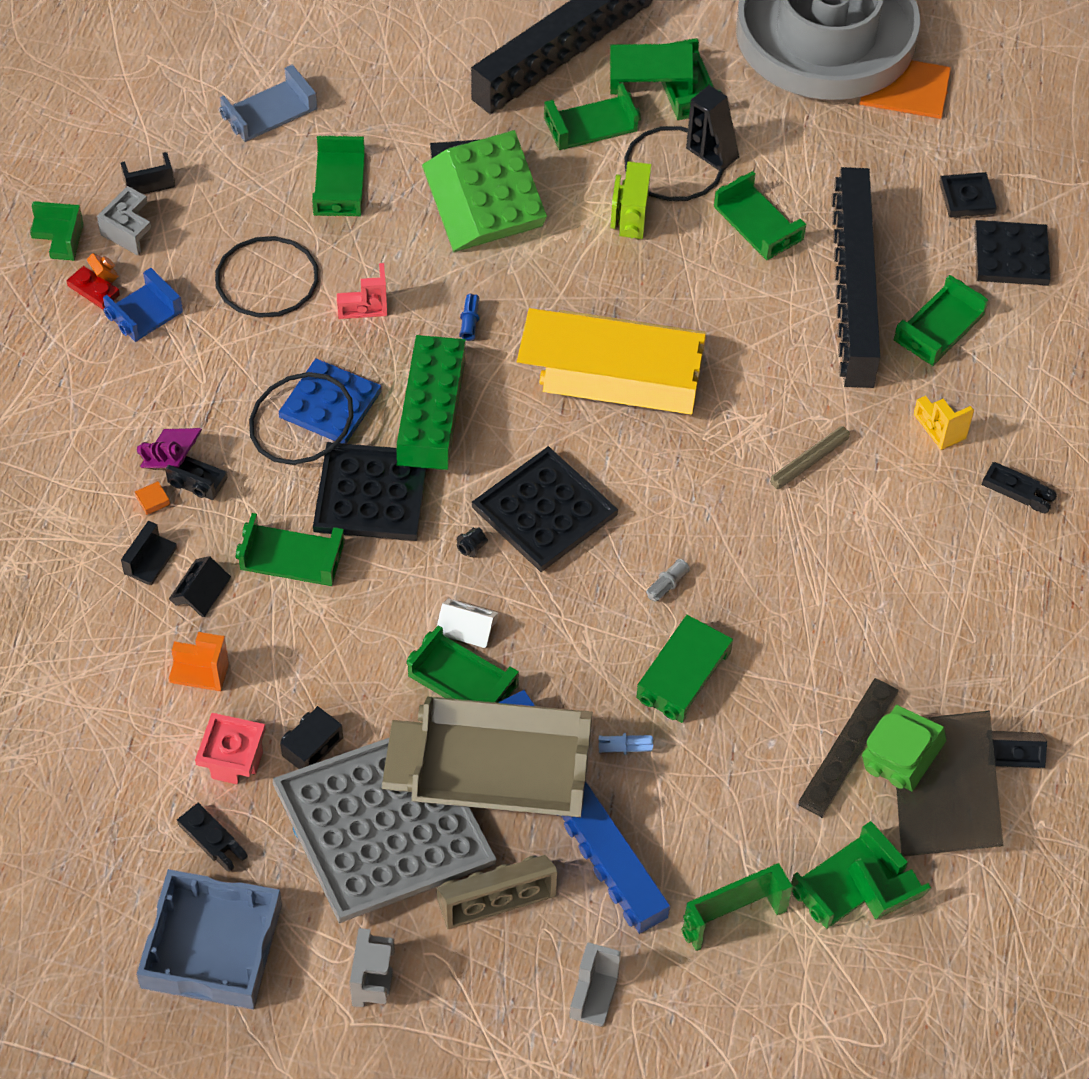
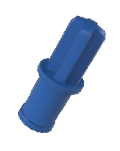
(469, 317)

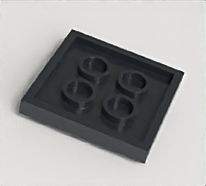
(1012, 252)

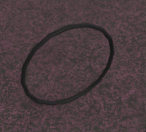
(662, 197)
(269, 314)
(320, 454)

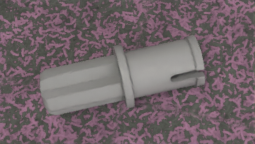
(667, 580)

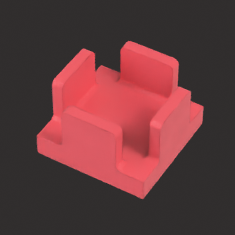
(231, 747)

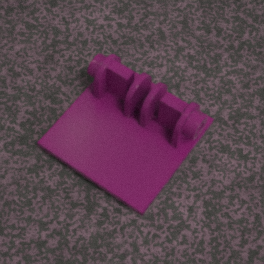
(169, 448)

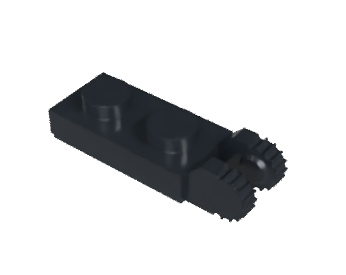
(1019, 487)
(210, 836)

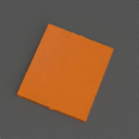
(917, 91)

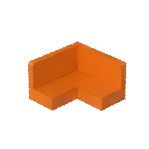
(200, 664)

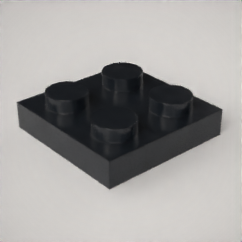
(967, 194)

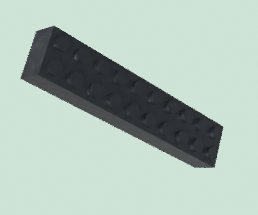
(545, 48)
(856, 278)

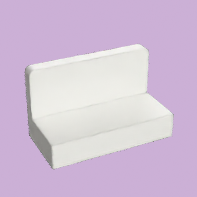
(466, 622)

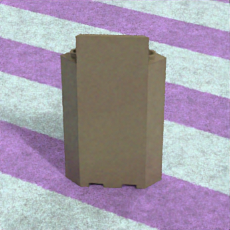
(491, 756)

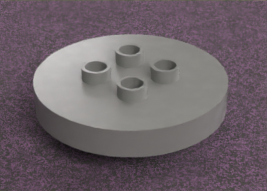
(828, 44)

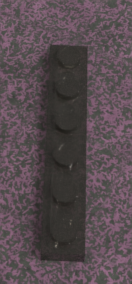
(847, 748)

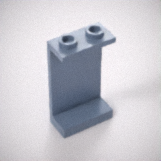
(270, 107)

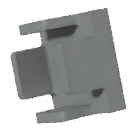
(370, 969)

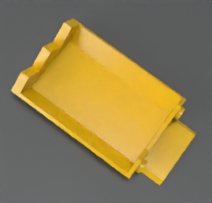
(614, 359)

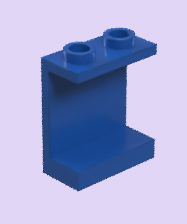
(144, 308)

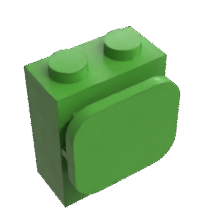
(903, 747)

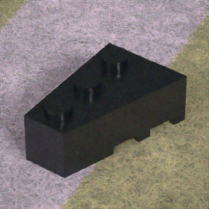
(712, 129)

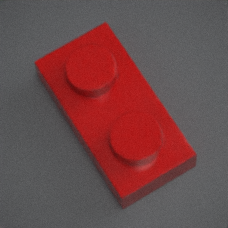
(92, 287)

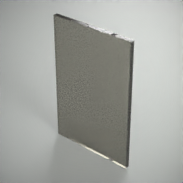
(957, 796)

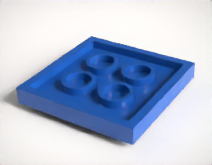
(323, 406)

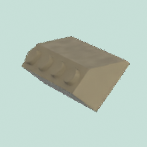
(497, 891)

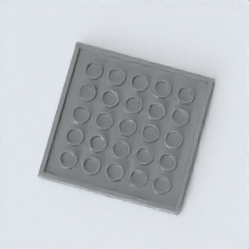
(374, 841)

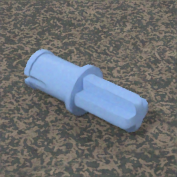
(625, 743)

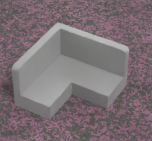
(120, 220)
(595, 984)

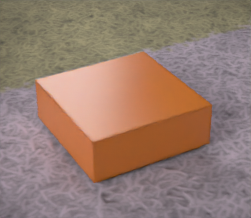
(152, 498)

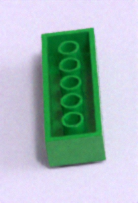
(431, 402)

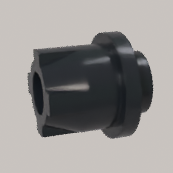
(471, 542)

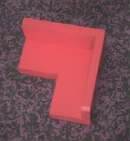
(368, 302)

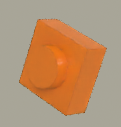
(103, 267)

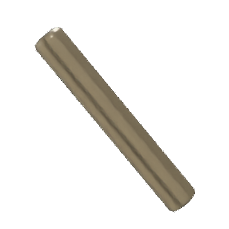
(809, 457)

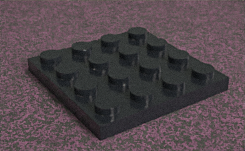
(369, 493)
(544, 508)

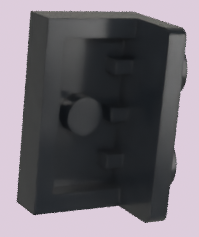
(197, 478)

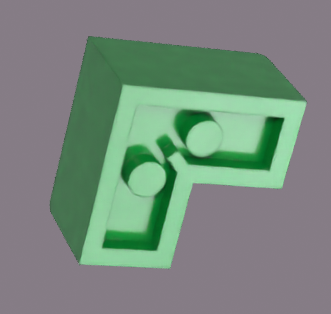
(60, 224)
(883, 894)

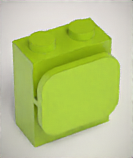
(631, 200)

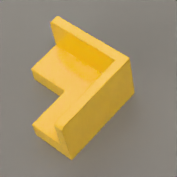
(942, 423)

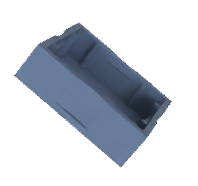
(210, 939)

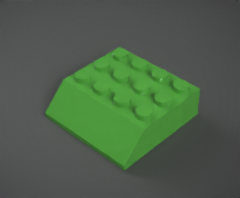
(484, 191)

